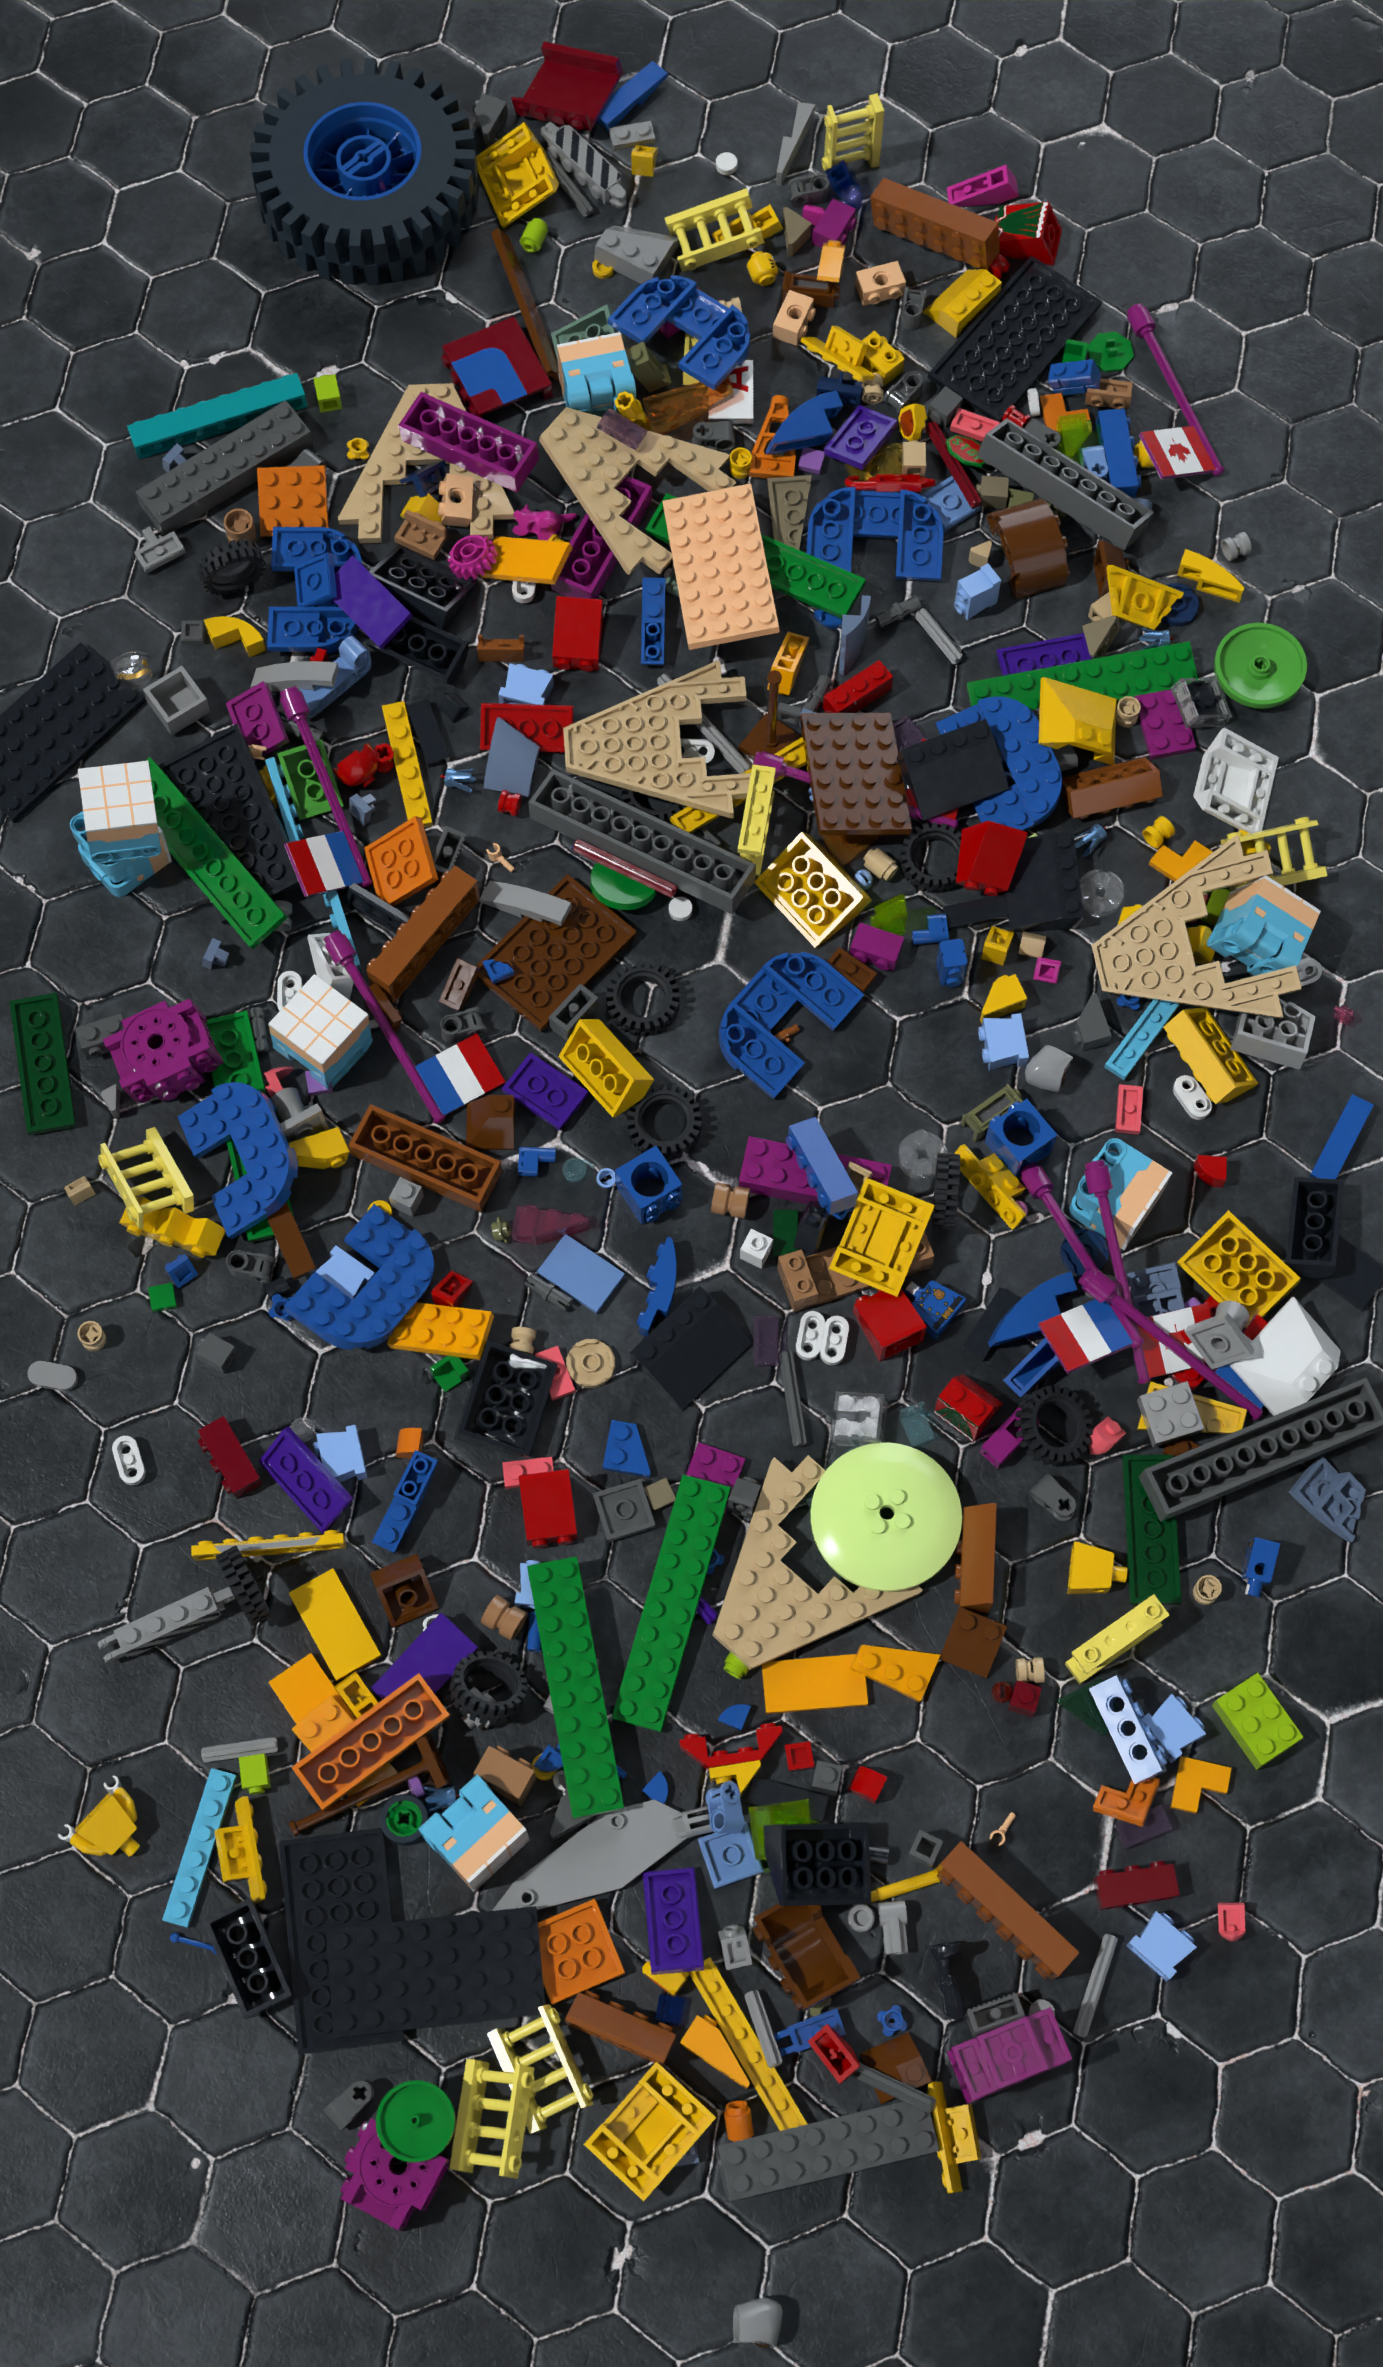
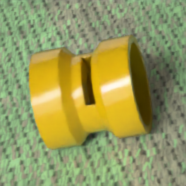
(740, 463)
(1161, 830)

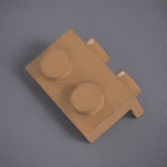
(1110, 394)
(421, 534)

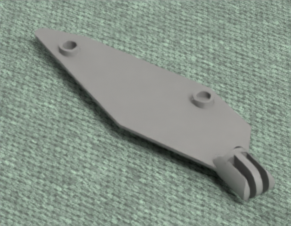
(606, 1854)

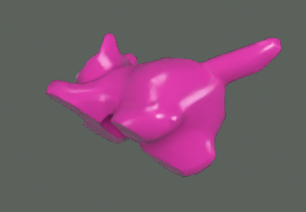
(540, 523)

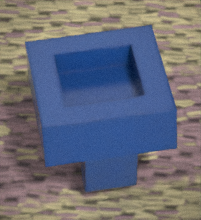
(181, 1270)

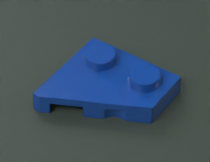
(625, 1450)

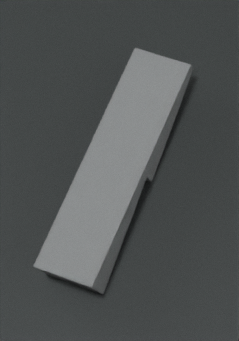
(791, 145)

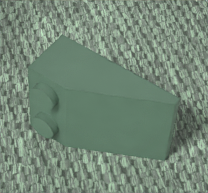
(588, 326)

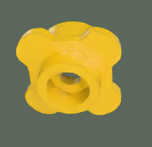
(357, 444)

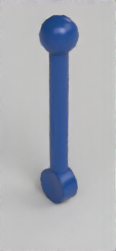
(175, 1937)

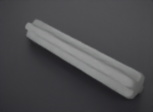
(1095, 1985)

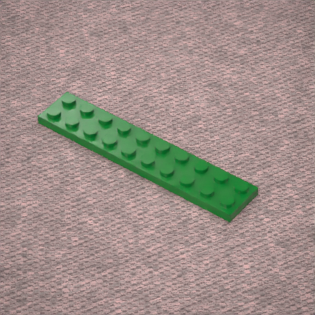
(793, 572)
(1111, 676)
(212, 863)
(236, 1045)
(671, 1603)
(575, 1688)

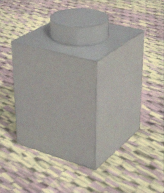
(406, 1196)

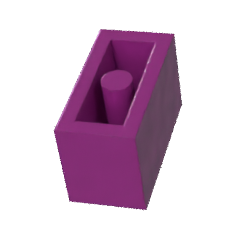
(834, 224)
(876, 947)

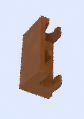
(501, 649)

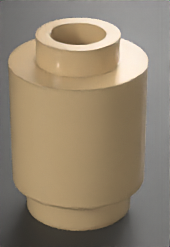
(880, 864)

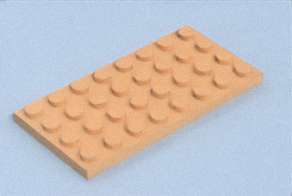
(720, 566)

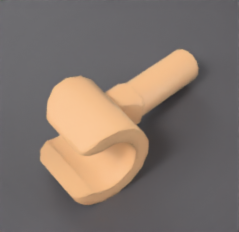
(257, 751)
(497, 856)
(1003, 1828)

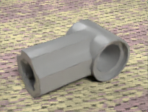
(893, 1920)

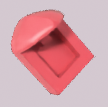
(273, 1077)
(1105, 1436)
(1231, 1920)

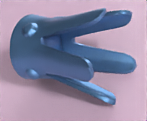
(1161, 638)
(453, 778)
(1096, 833)
(441, 1797)

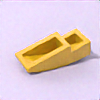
(764, 218)
(1210, 576)
(356, 1694)

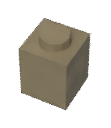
(993, 491)

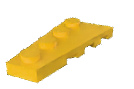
(1215, 1415)

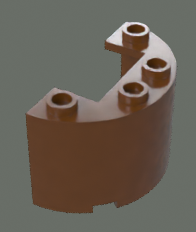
(1031, 547)
(804, 1953)

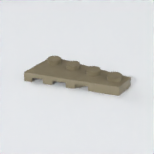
(788, 507)

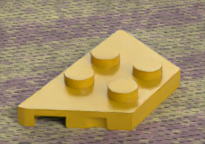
(1139, 598)

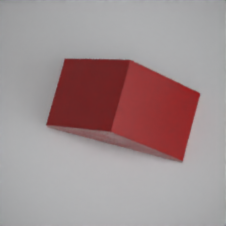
(451, 1290)
(835, 2053)

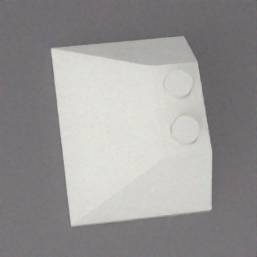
(1236, 781)
(1288, 1359)

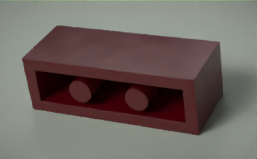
(228, 1458)
(1135, 1885)

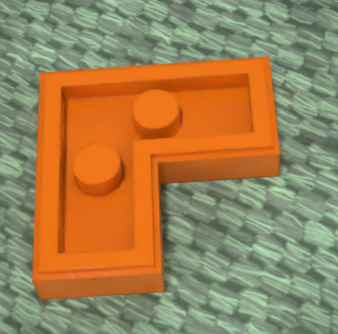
(1053, 407)
(1127, 1806)

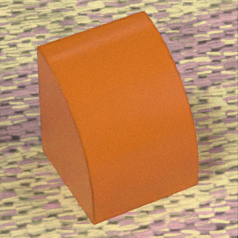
(409, 1441)

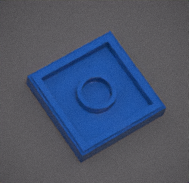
(315, 581)

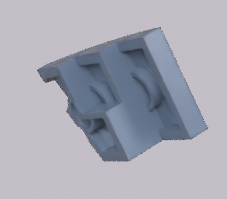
(853, 636)
(510, 760)
(1156, 1289)
(1330, 1497)

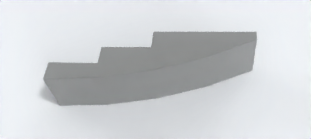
(300, 674)
(526, 902)

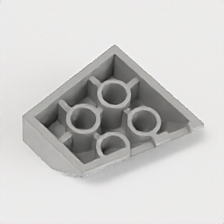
(635, 252)
(1273, 1038)

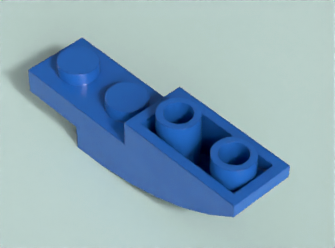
(653, 621)
(662, 1279)
(406, 1502)

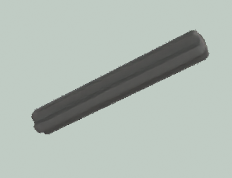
(570, 187)
(793, 1399)
(895, 2088)

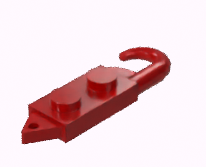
(890, 482)

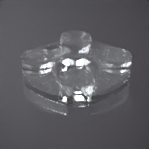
(1112, 899)
(908, 1154)

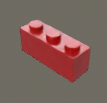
(859, 690)

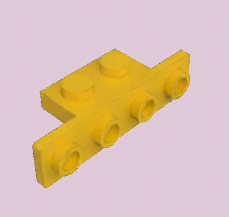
(842, 350)
(994, 1183)
(239, 1851)
(955, 2136)

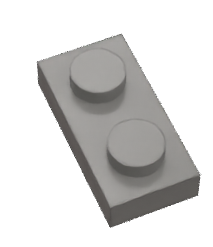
(632, 135)

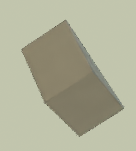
(796, 230)
(1100, 635)

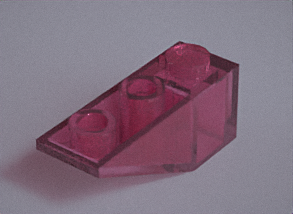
(542, 1226)

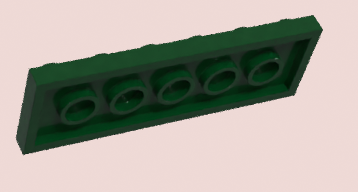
(42, 1064)
(1149, 1543)

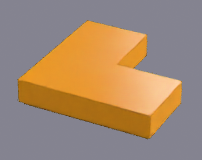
(1174, 865)
(1192, 1777)

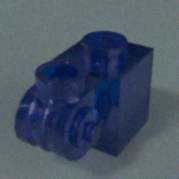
(845, 184)

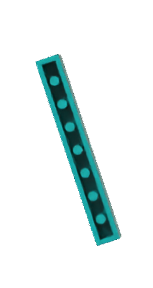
(214, 416)

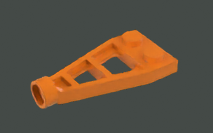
(772, 465)

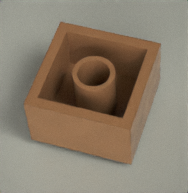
(505, 1775)

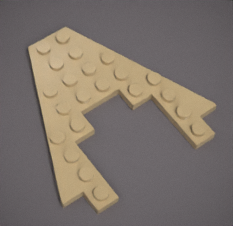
(598, 463)
(390, 464)
(1153, 954)
(766, 1603)

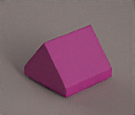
(812, 213)
(1047, 970)

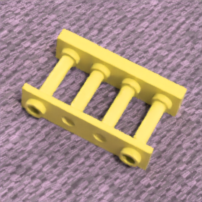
(871, 139)
(709, 212)
(757, 815)
(1288, 874)
(162, 1162)
(1116, 1639)
(502, 2044)
(470, 2113)

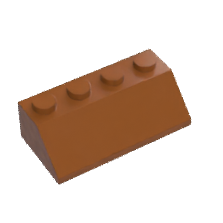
(1111, 787)
(976, 1558)
(621, 2028)

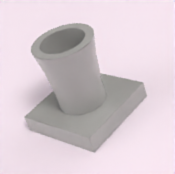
(295, 1119)
(1221, 1337)

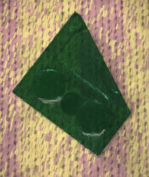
(1083, 1707)

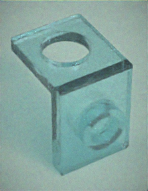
(916, 1424)

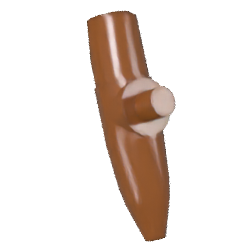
(785, 1034)

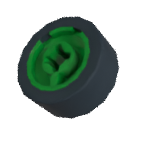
(396, 1808)

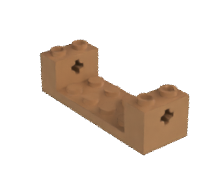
(812, 1283)

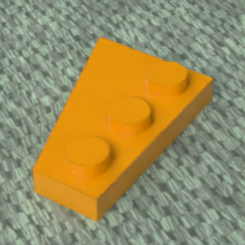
(896, 1668)

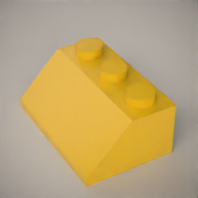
(964, 300)

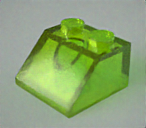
(776, 1813)

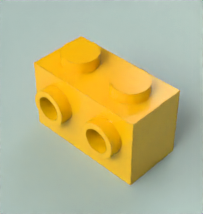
(882, 358)

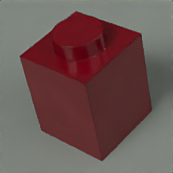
(1024, 1698)

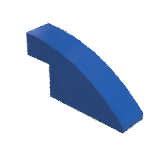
(807, 424)
(1033, 1309)
(1033, 1369)

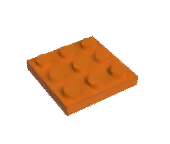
(292, 497)
(401, 862)
(576, 1952)

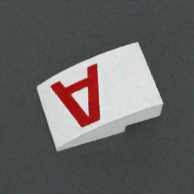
(740, 408)

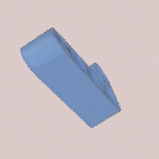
(353, 665)

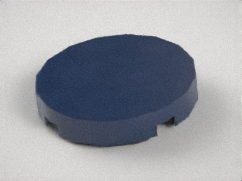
(1183, 609)
(1095, 1246)

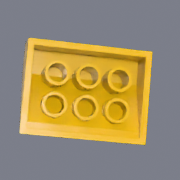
(812, 890)
(1239, 1267)

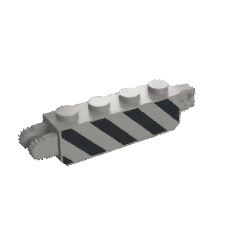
(585, 163)
(167, 1623)

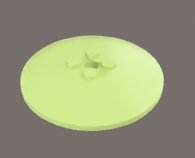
(880, 1551)

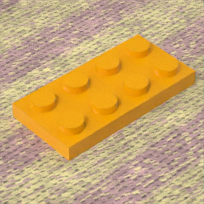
(443, 1331)
(322, 1725)

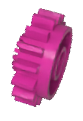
(472, 556)

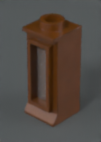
(822, 291)

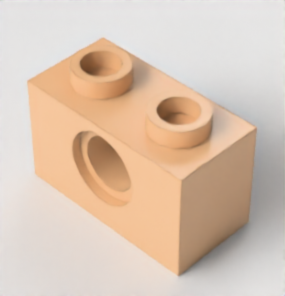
(880, 283)
(794, 306)
(461, 488)

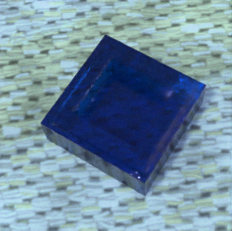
(670, 2009)

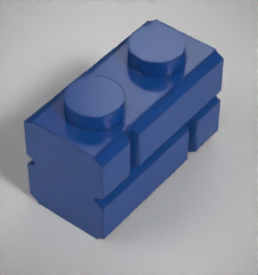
(1074, 377)
(951, 962)

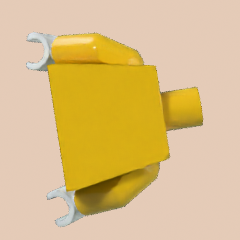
(107, 1825)

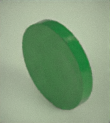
(618, 890)
(415, 2121)

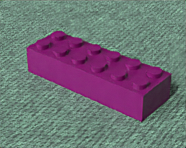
(469, 441)
(590, 556)
(773, 1171)

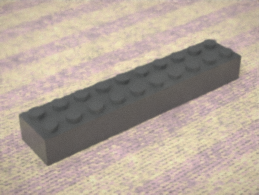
(643, 840)
(1262, 1449)

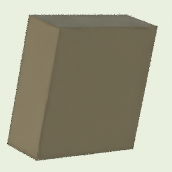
(659, 1494)

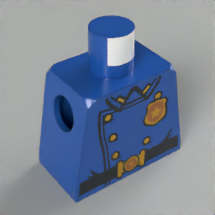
(935, 1305)
(1260, 1553)

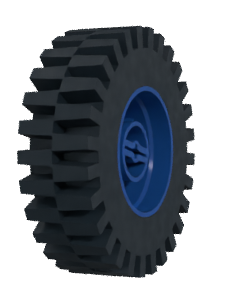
(363, 140)

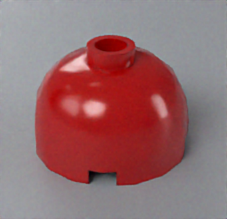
(358, 767)

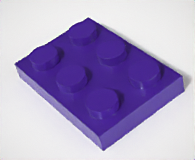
(860, 437)
(545, 1091)

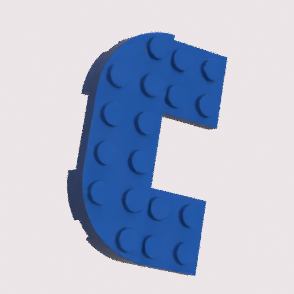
(720, 329)
(879, 515)
(309, 627)
(1029, 763)
(765, 1000)
(270, 1163)
(384, 1301)

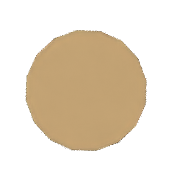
(590, 1363)

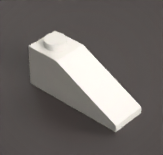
(326, 969)

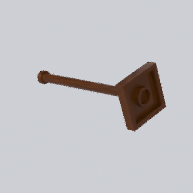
(769, 733)
(431, 1763)

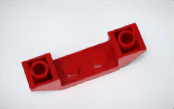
(696, 1748)

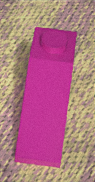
(985, 189)

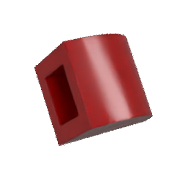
(1211, 1170)
(867, 1784)

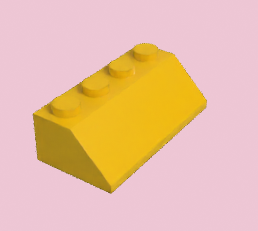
(1209, 1055)
(605, 1066)

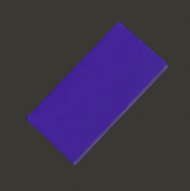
(369, 603)
(1043, 654)
(305, 1480)
(431, 1655)
(673, 1921)

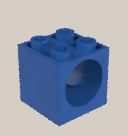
(1026, 1117)
(648, 1165)

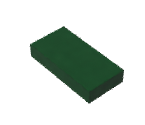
(784, 1231)

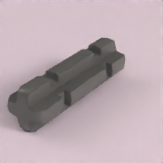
(259, 1029)

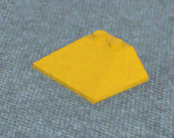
(516, 174)
(1077, 719)
(881, 1237)
(650, 2131)

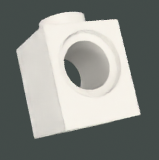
(756, 1248)

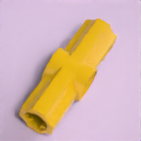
(632, 409)

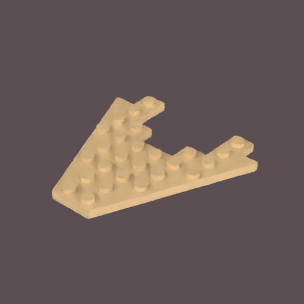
(640, 743)

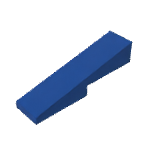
(630, 94)
(1342, 1138)

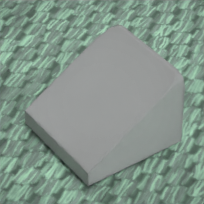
(112, 1099)

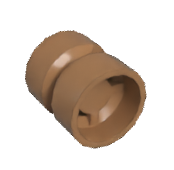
(239, 525)
(730, 1200)
(503, 1617)

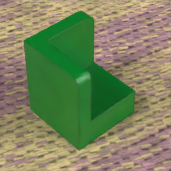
(1074, 351)
(449, 1372)

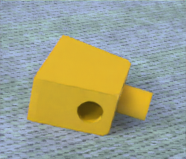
(1092, 1570)

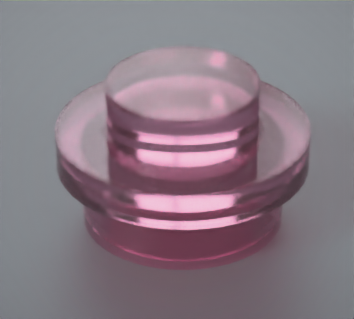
(1343, 1015)

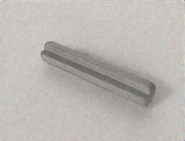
(939, 636)
(239, 1749)
(763, 2029)

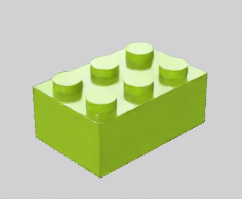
(1257, 1721)

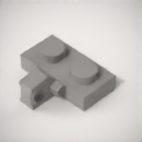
(158, 550)

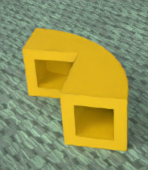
(226, 630)

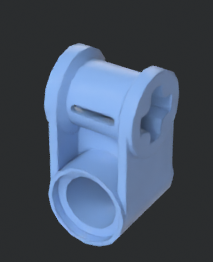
(1094, 460)
(725, 1811)

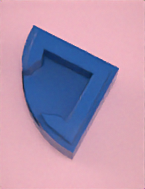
(828, 620)
(497, 970)
(735, 1716)
(549, 1760)
(657, 1788)

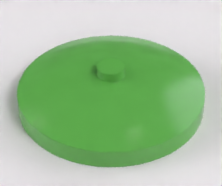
(1260, 665)

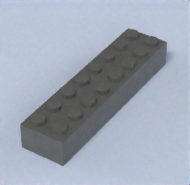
(224, 468)
(1065, 484)
(824, 2150)

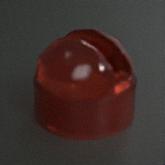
(995, 1692)

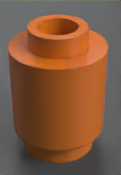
(738, 2121)

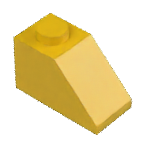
(1004, 998)

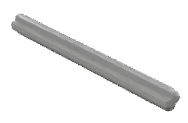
(716, 738)

